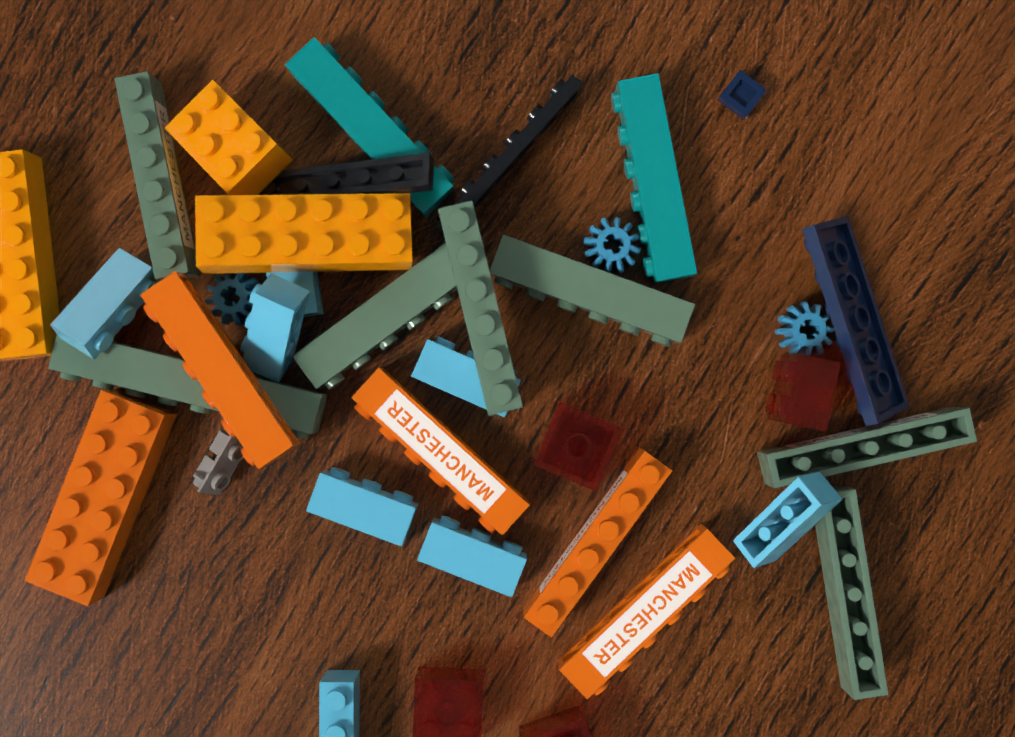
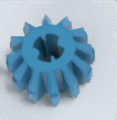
(617, 235)
(227, 307)
(806, 317)

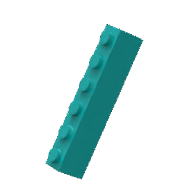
(363, 116)
(654, 179)

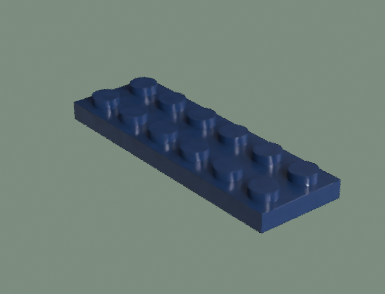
(856, 320)

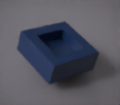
(741, 95)

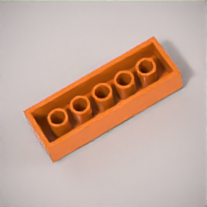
(101, 497)

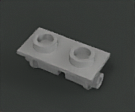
(216, 473)

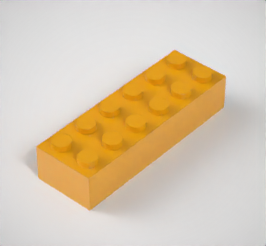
(303, 233)
(26, 260)

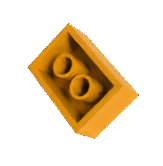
(228, 142)

